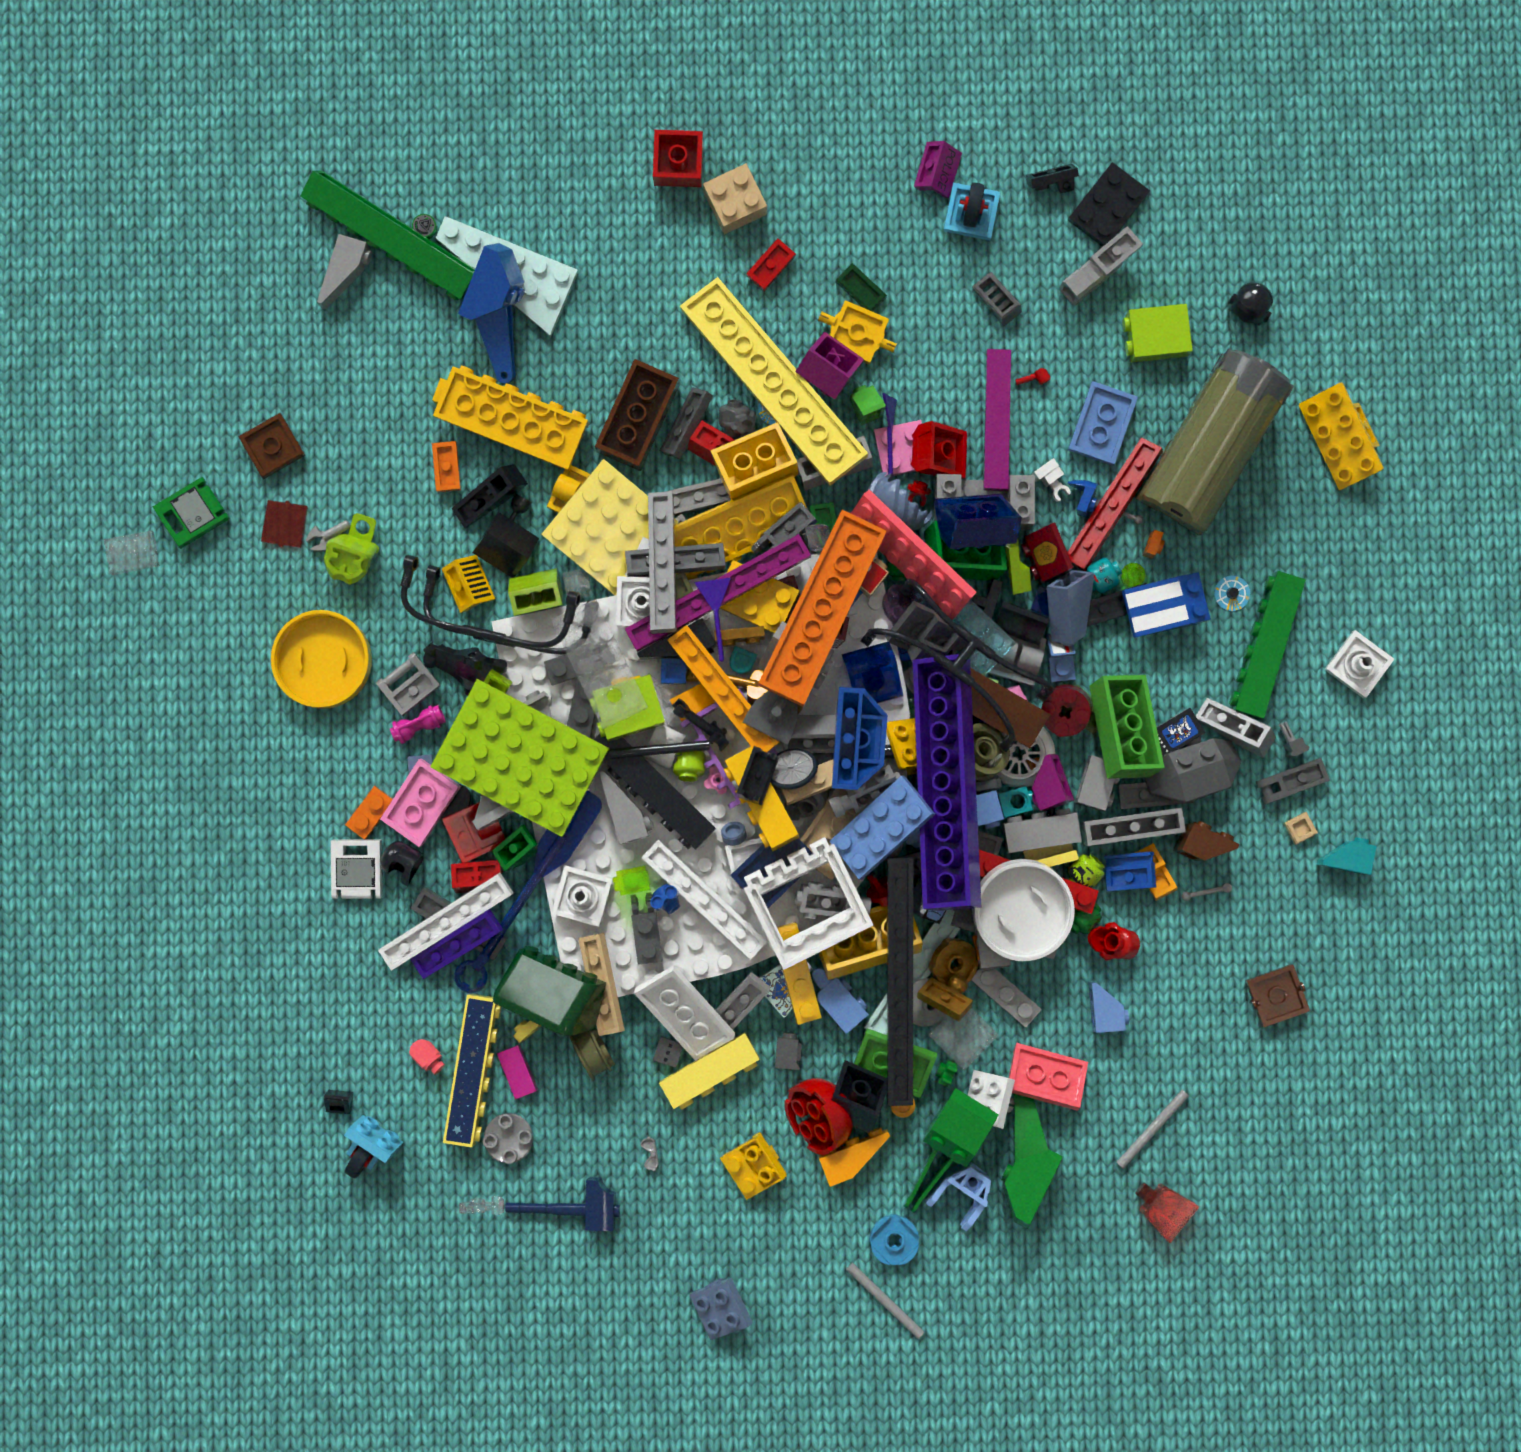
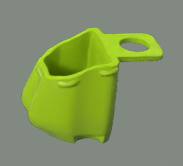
(350, 554)

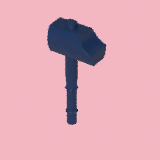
(598, 1211)

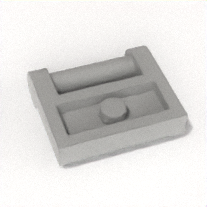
(411, 691)

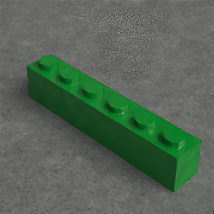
(1268, 644)

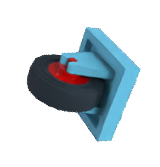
(971, 211)
(369, 1145)

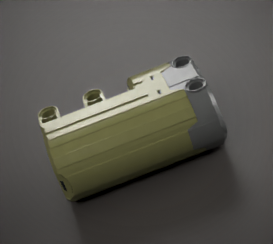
(1216, 440)

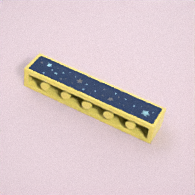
(471, 1071)

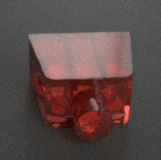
(1165, 1209)

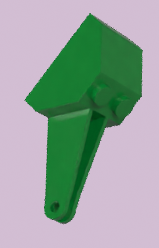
(957, 1133)
(1033, 1163)

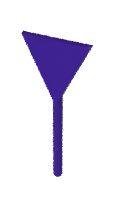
(890, 403)
(714, 593)

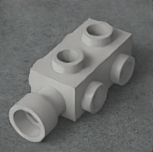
(866, 794)
(822, 902)

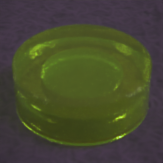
(1132, 575)

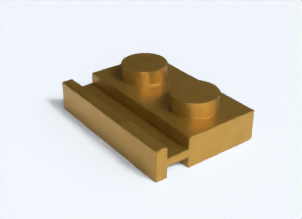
(749, 635)

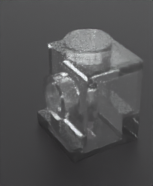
(578, 582)

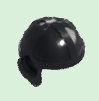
(1252, 303)

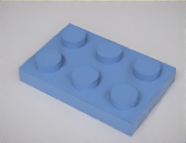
(1102, 423)

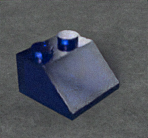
(874, 670)

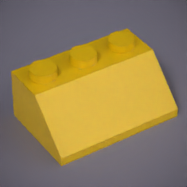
(754, 460)

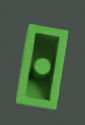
(867, 404)

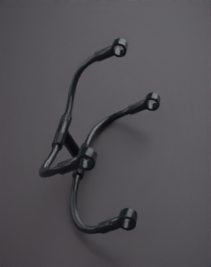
(433, 574)
(955, 667)

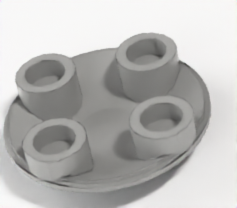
(508, 1138)

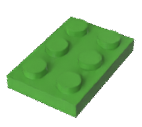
(873, 1057)

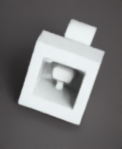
(1049, 474)

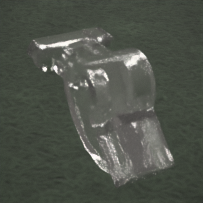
(481, 1206)

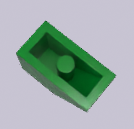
(516, 849)

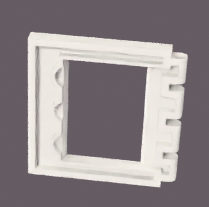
(822, 934)

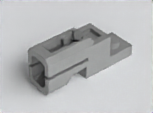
(1100, 266)

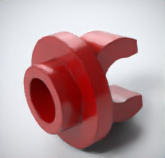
(920, 489)

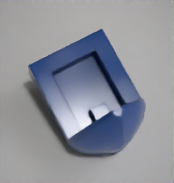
(1088, 500)

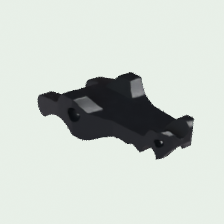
(464, 664)

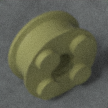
(993, 758)
(592, 1052)

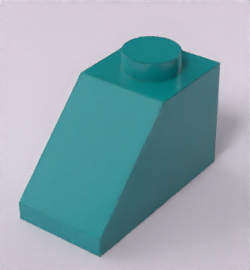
(1351, 856)

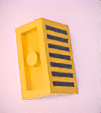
(468, 583)

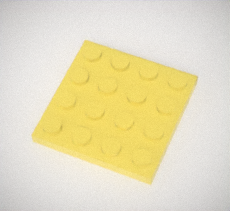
(601, 524)

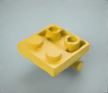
(754, 1166)

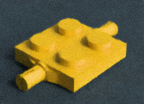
(859, 330)

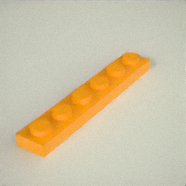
(718, 686)

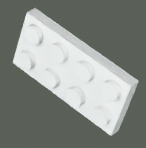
(684, 1012)

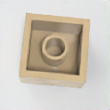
(735, 198)

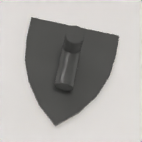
(773, 716)

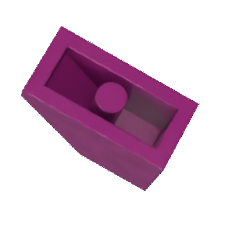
(1051, 785)

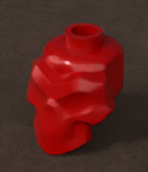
(1114, 942)

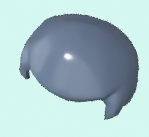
(897, 501)

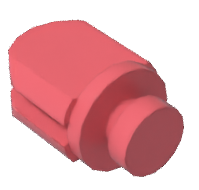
(426, 1056)

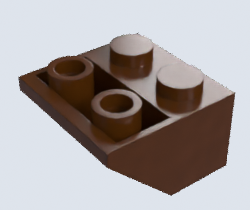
(1202, 844)

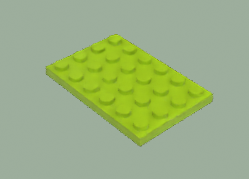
(520, 757)

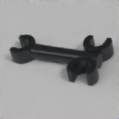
(716, 734)

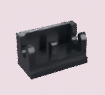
(757, 776)

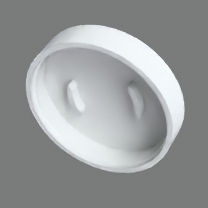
(1024, 910)

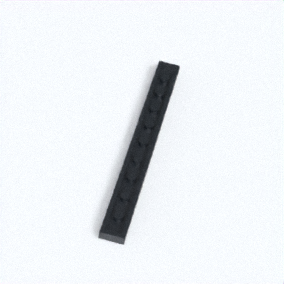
(899, 981)

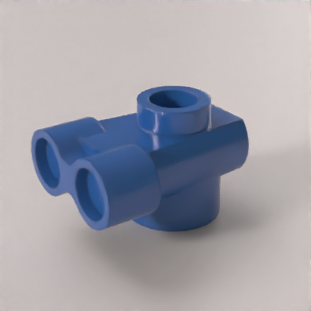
(665, 899)

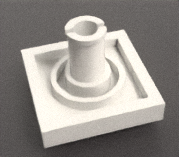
(632, 600)
(1359, 664)
(582, 896)
(993, 1093)

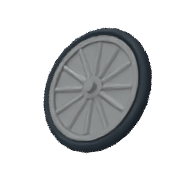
(794, 769)

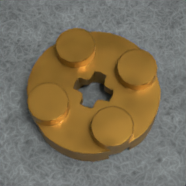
(945, 953)

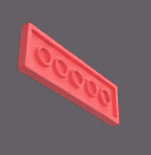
(915, 557)

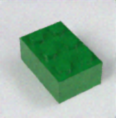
(968, 562)

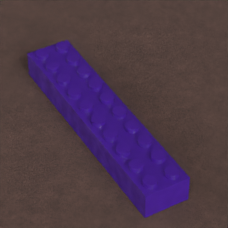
(948, 786)

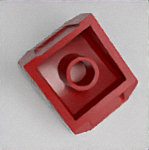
(939, 449)

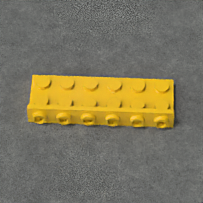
(511, 417)
(740, 520)

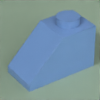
(1106, 1011)

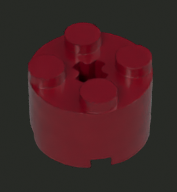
(1064, 724)

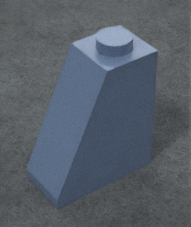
(1069, 606)

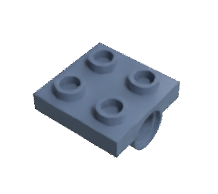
(721, 1308)

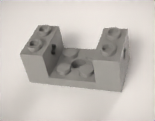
(1019, 494)

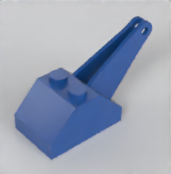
(489, 301)

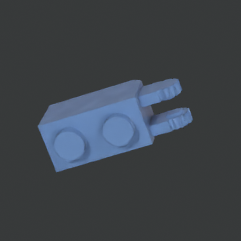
(838, 1001)

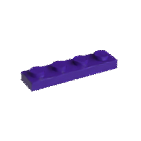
(456, 944)

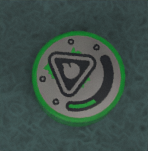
(425, 225)

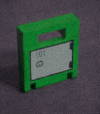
(195, 510)

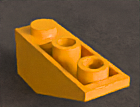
(849, 1159)

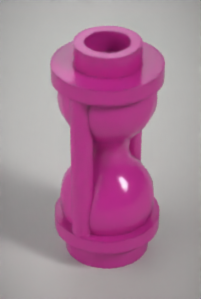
(428, 719)

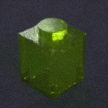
(632, 880)

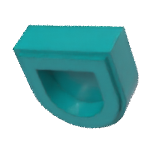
(742, 661)

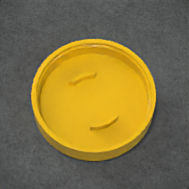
(321, 659)

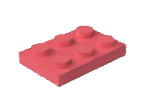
(1048, 1076)

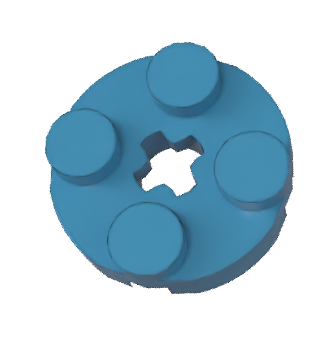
(894, 1254)

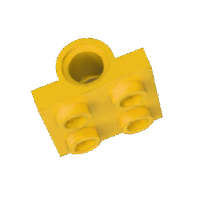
(566, 487)

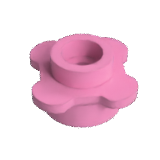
(711, 781)

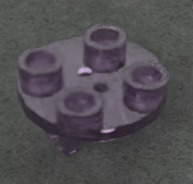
(896, 604)

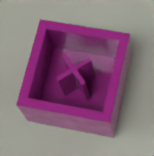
(829, 365)

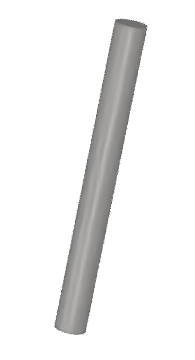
(1152, 1129)
(897, 1312)

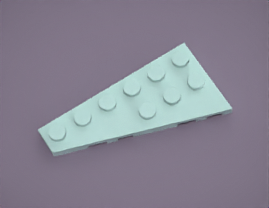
(546, 280)

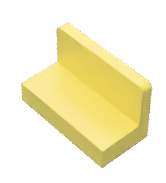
(1052, 855)

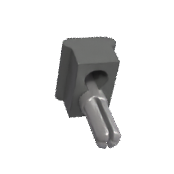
(1293, 746)

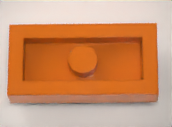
(446, 466)
(369, 812)

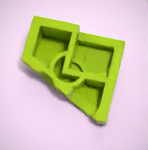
(1018, 572)

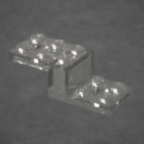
(600, 665)

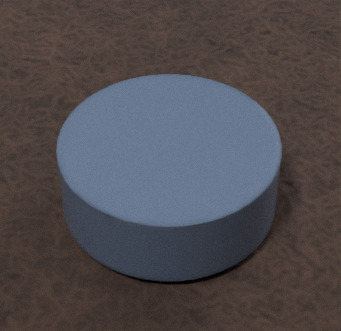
(733, 833)

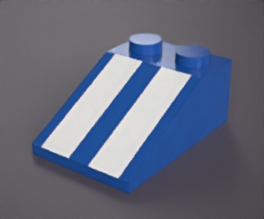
(1166, 605)

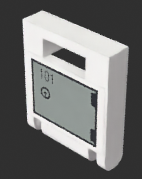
(356, 874)

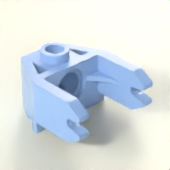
(975, 1188)

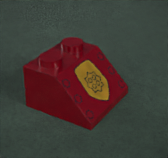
(1046, 554)

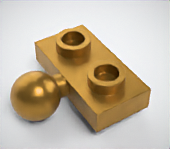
(947, 998)

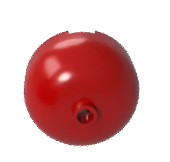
(829, 1122)

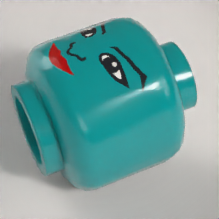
(1105, 575)

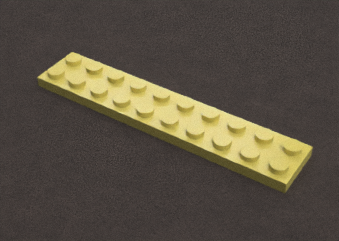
(774, 381)

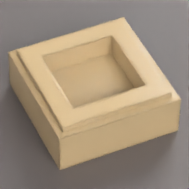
(1300, 828)

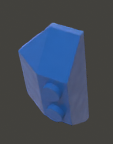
(857, 738)

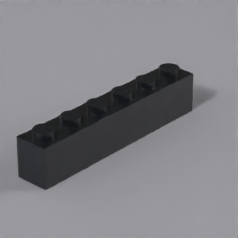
(659, 795)

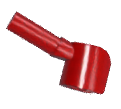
(1041, 375)

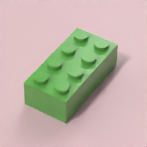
(1126, 726)

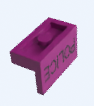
(938, 168)

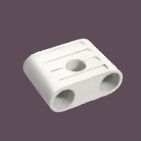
(664, 735)

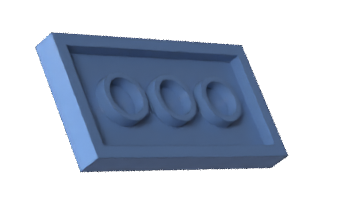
(882, 827)

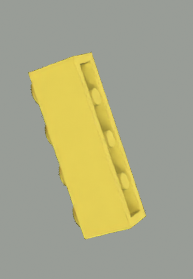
(710, 1070)

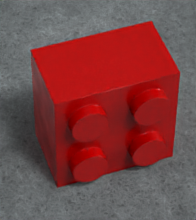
(678, 158)

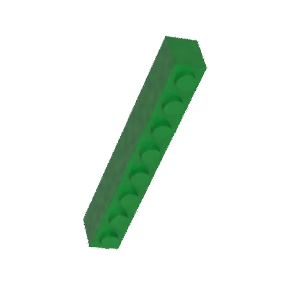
(388, 233)

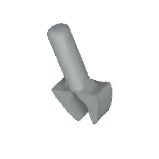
(327, 535)

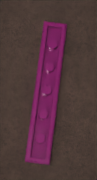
(997, 420)

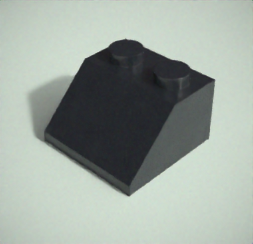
(864, 1094)

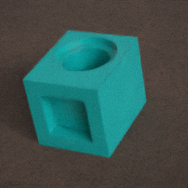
(1006, 807)

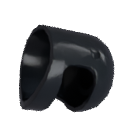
(402, 858)

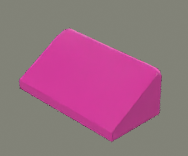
(517, 1071)

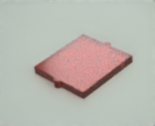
(284, 523)

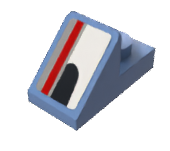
(1060, 661)

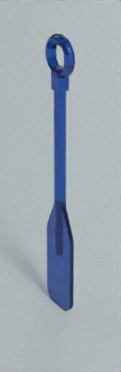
(550, 855)

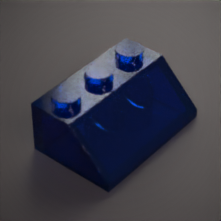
(977, 521)

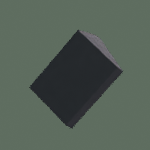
(506, 545)
(1022, 622)

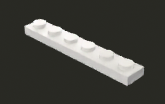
(704, 899)
(445, 921)

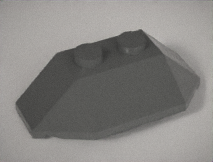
(1196, 771)

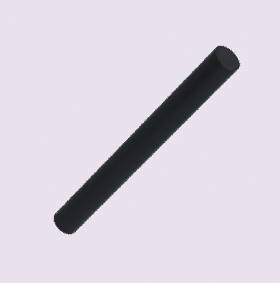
(659, 749)

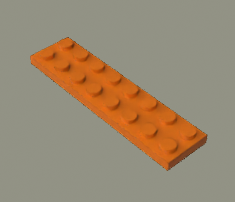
(822, 608)

